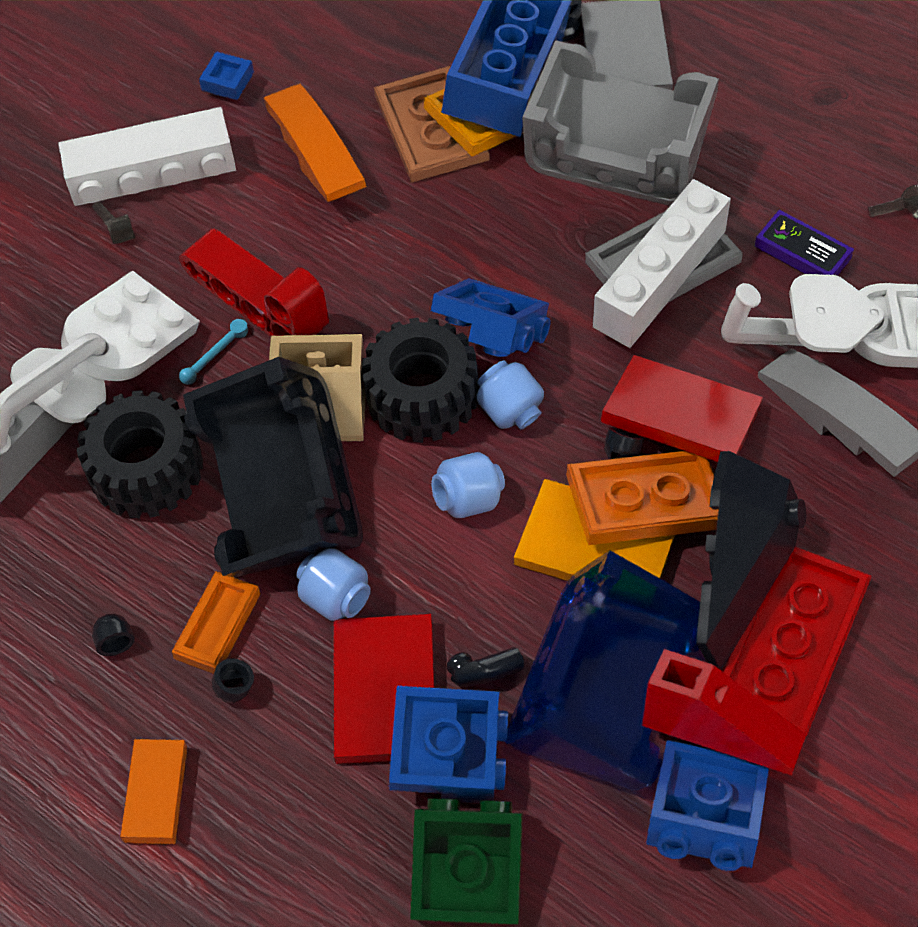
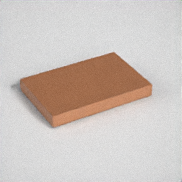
(419, 138)

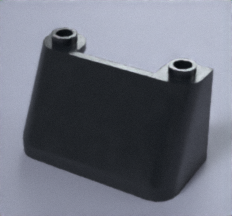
(276, 466)

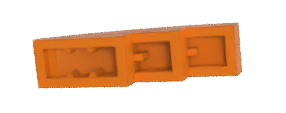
(315, 143)

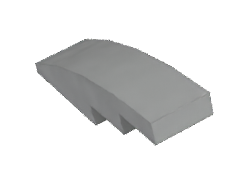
(844, 408)

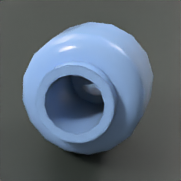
(510, 395)
(467, 485)
(333, 584)

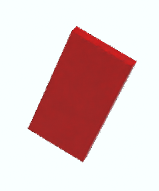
(798, 635)

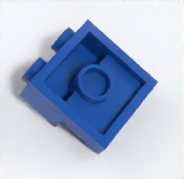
(499, 317)
(448, 743)
(707, 806)

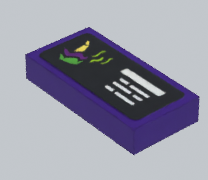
(803, 246)

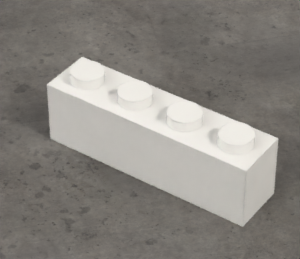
(146, 156)
(660, 263)

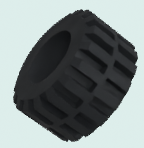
(413, 351)
(129, 426)

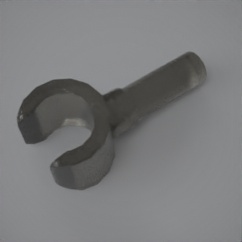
(908, 200)
(119, 227)

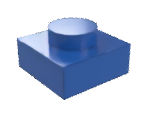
(226, 75)

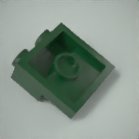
(466, 863)

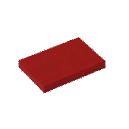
(681, 409)
(369, 664)

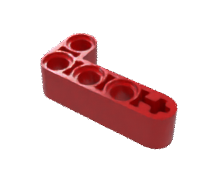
(254, 289)

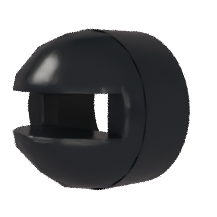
(622, 443)
(112, 635)
(231, 673)

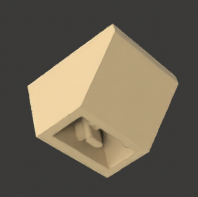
(340, 364)

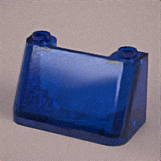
(595, 669)

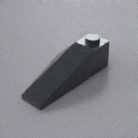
(751, 546)

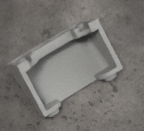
(614, 128)

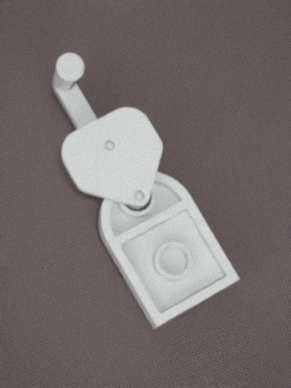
(834, 318)
(101, 340)

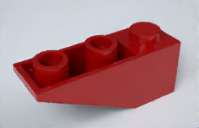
(715, 711)

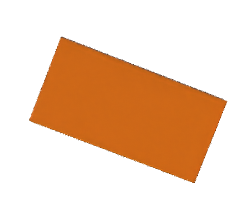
(216, 622)
(154, 791)

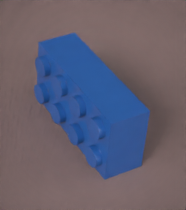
(503, 61)

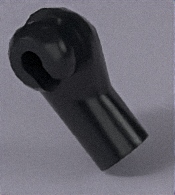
(490, 668)

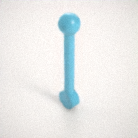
(238, 329)

